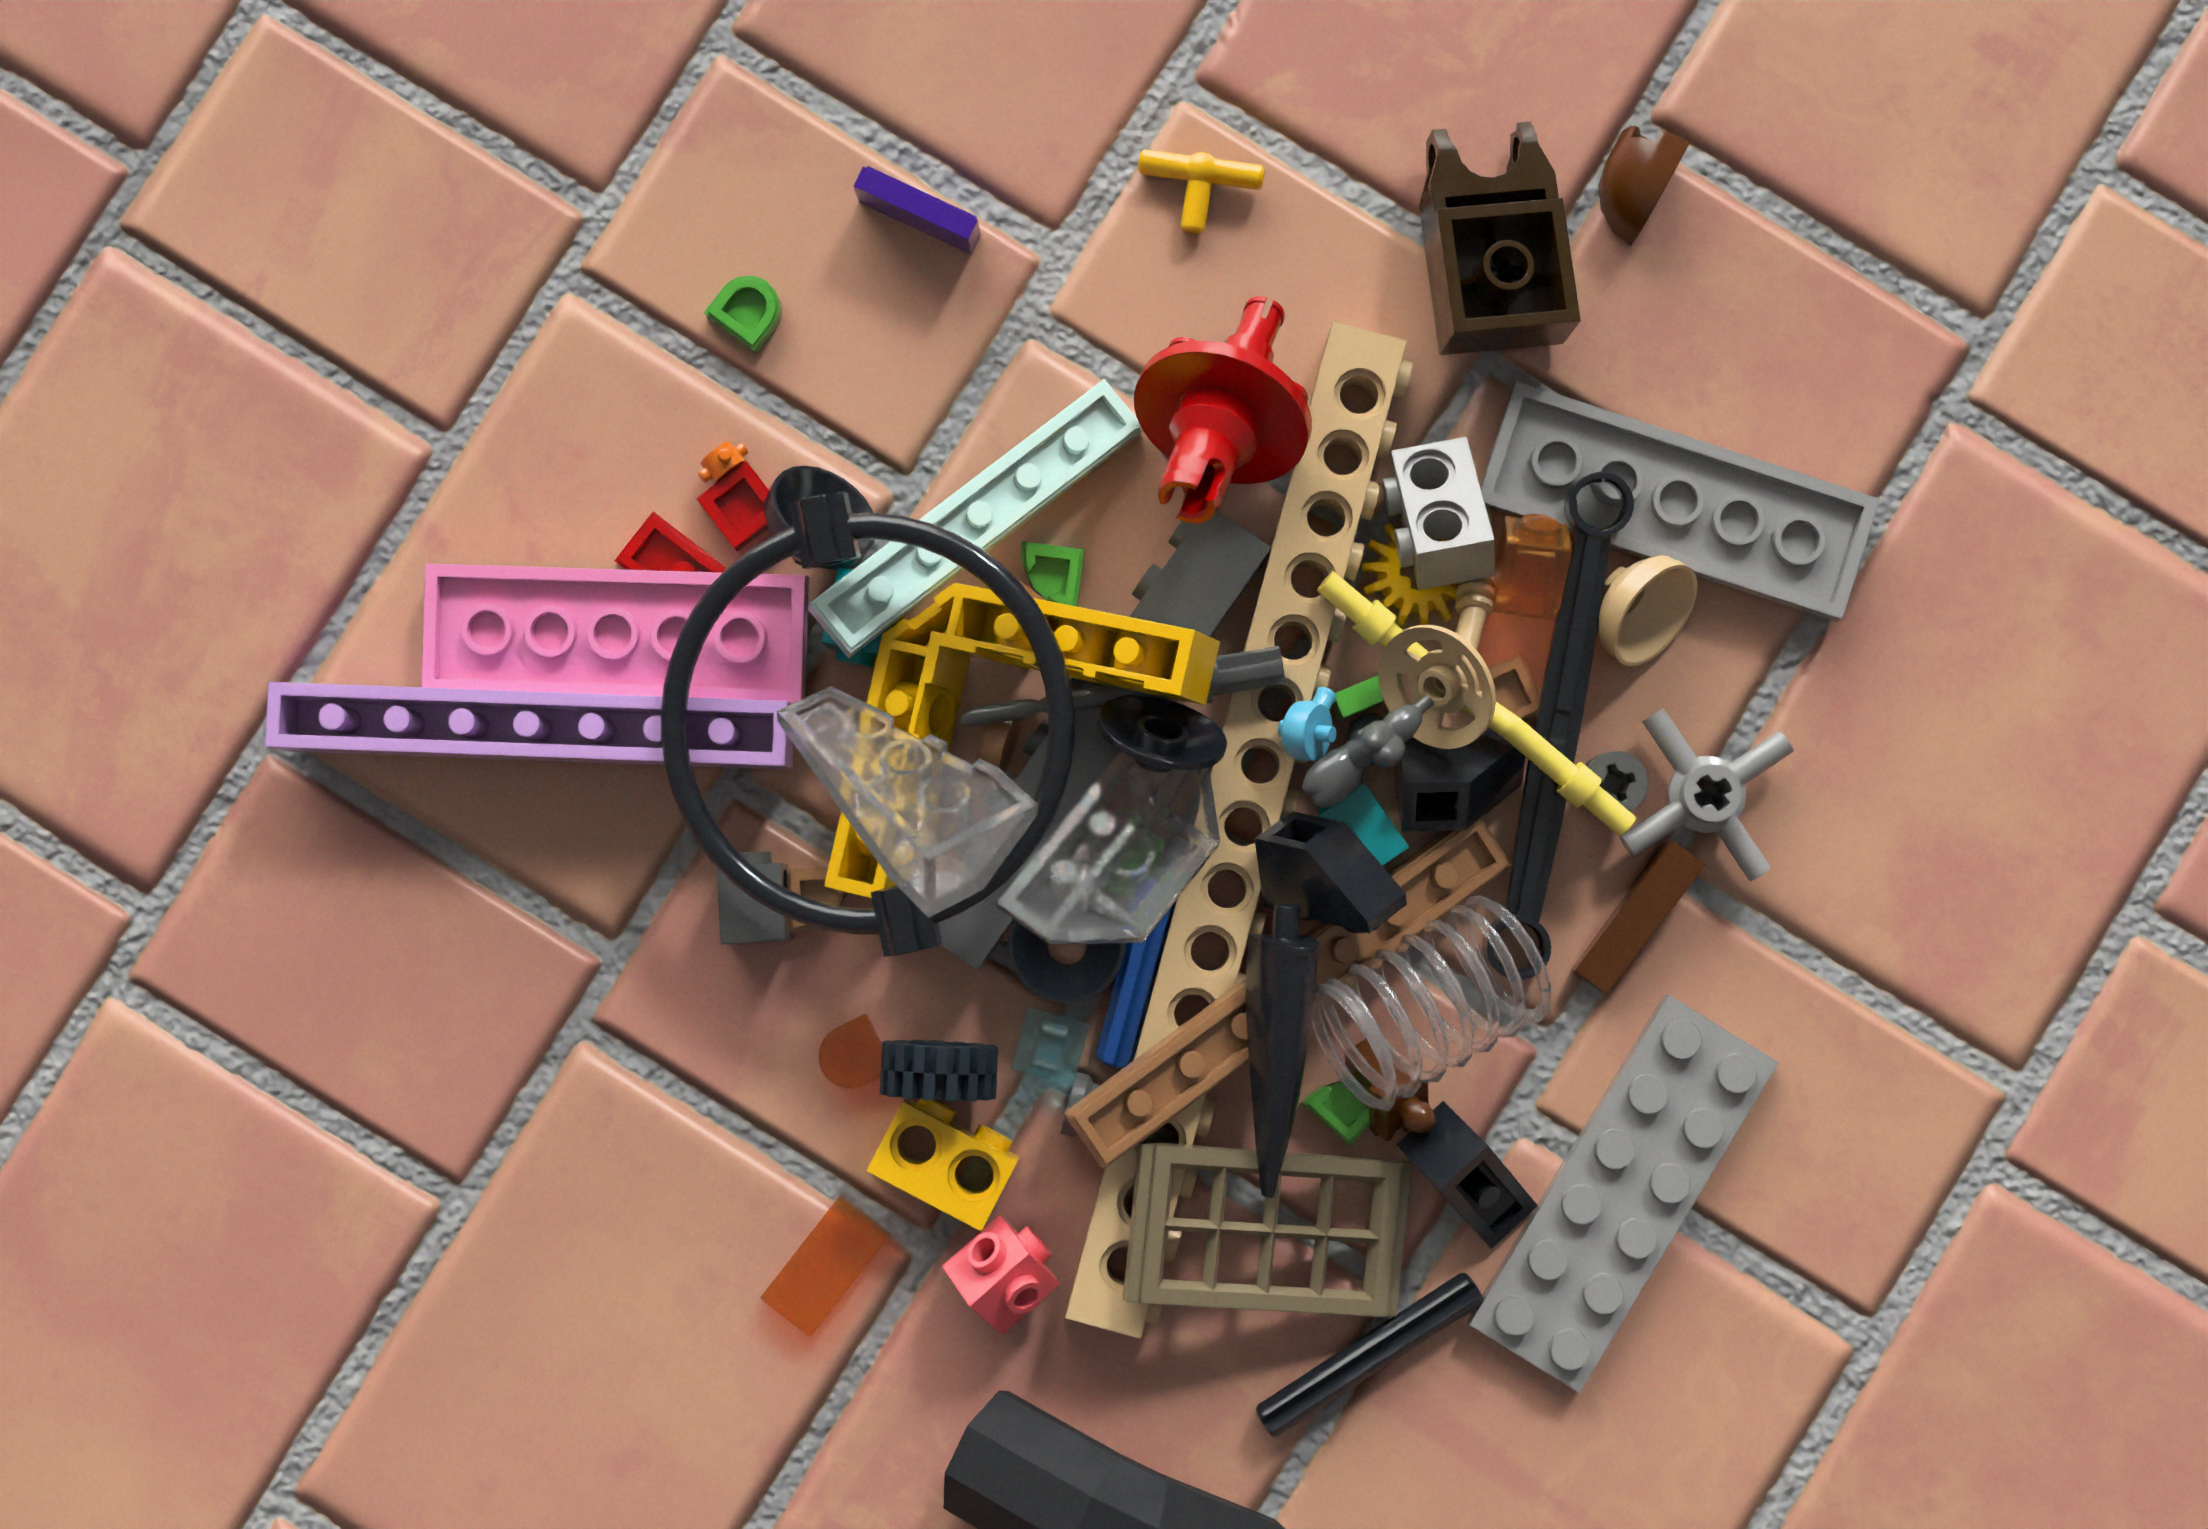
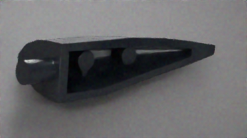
(1278, 1032)

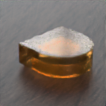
(851, 1054)

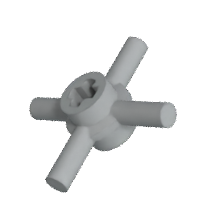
(1730, 783)

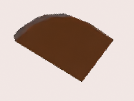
(1637, 178)

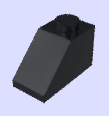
(1468, 1176)

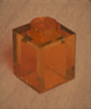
(1531, 566)

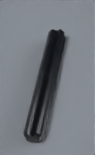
(1369, 1354)

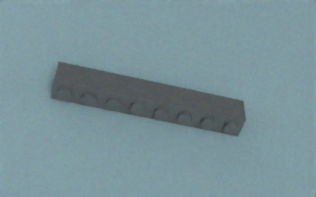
(1191, 592)

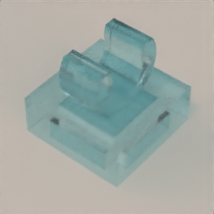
(1050, 1046)

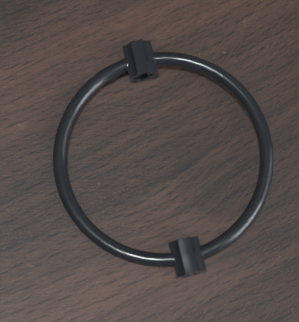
(827, 535)

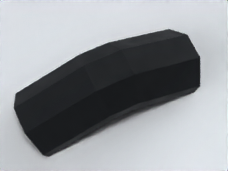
(1040, 1473)

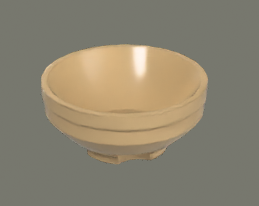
(1645, 608)

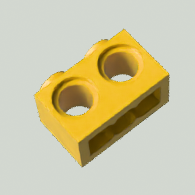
(937, 1177)

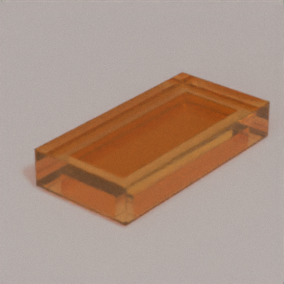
(825, 1265)

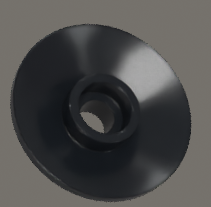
(1161, 733)

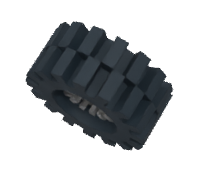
(939, 1070)

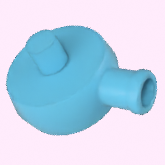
(1309, 727)

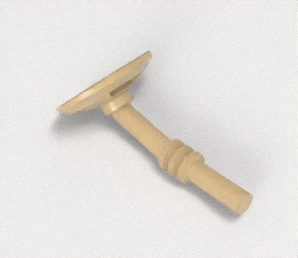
(1445, 673)

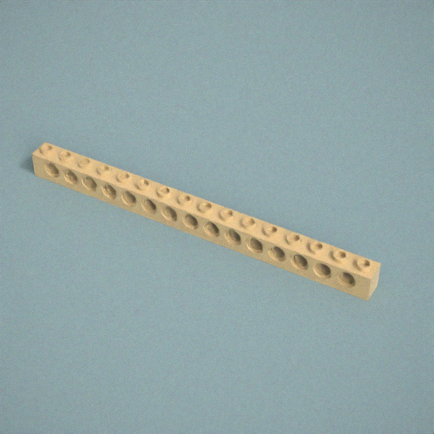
(1348, 359)

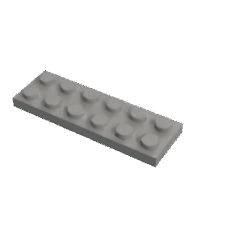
(1692, 500)
(1622, 1192)

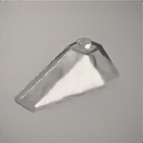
(917, 808)

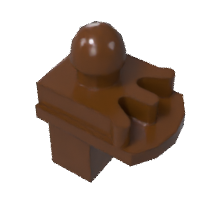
(1406, 1113)

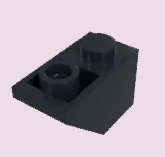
(1457, 785)
(1326, 873)

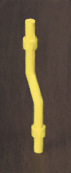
(1575, 782)

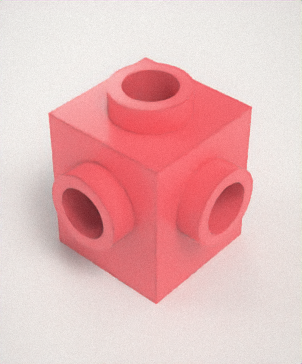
(1002, 1273)

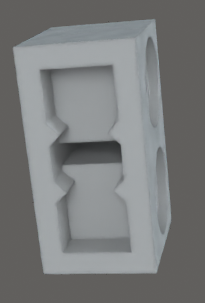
(1448, 511)

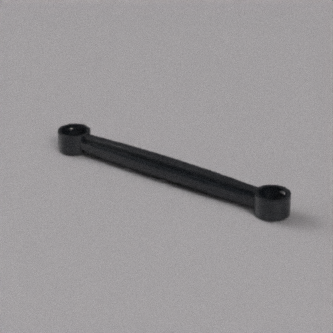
(1560, 714)

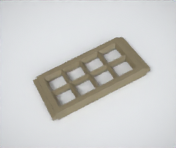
(1152, 1220)

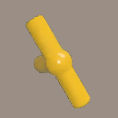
(1200, 172)

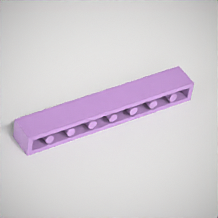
(519, 725)

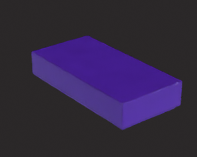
(917, 209)

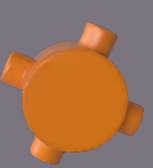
(722, 461)

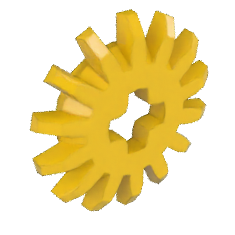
(1398, 588)

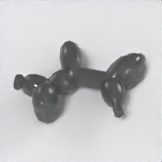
(1369, 743)

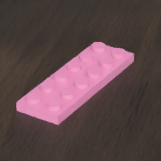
(608, 632)

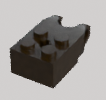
(1498, 226)

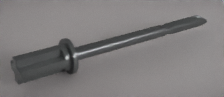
(1231, 674)

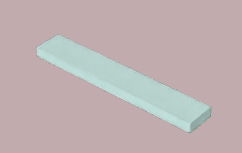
(981, 512)

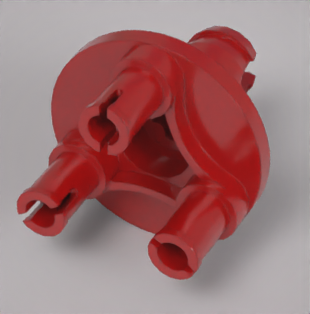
(1222, 413)

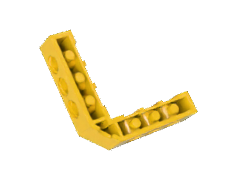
(927, 661)

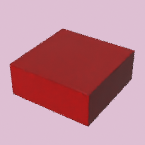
(737, 505)

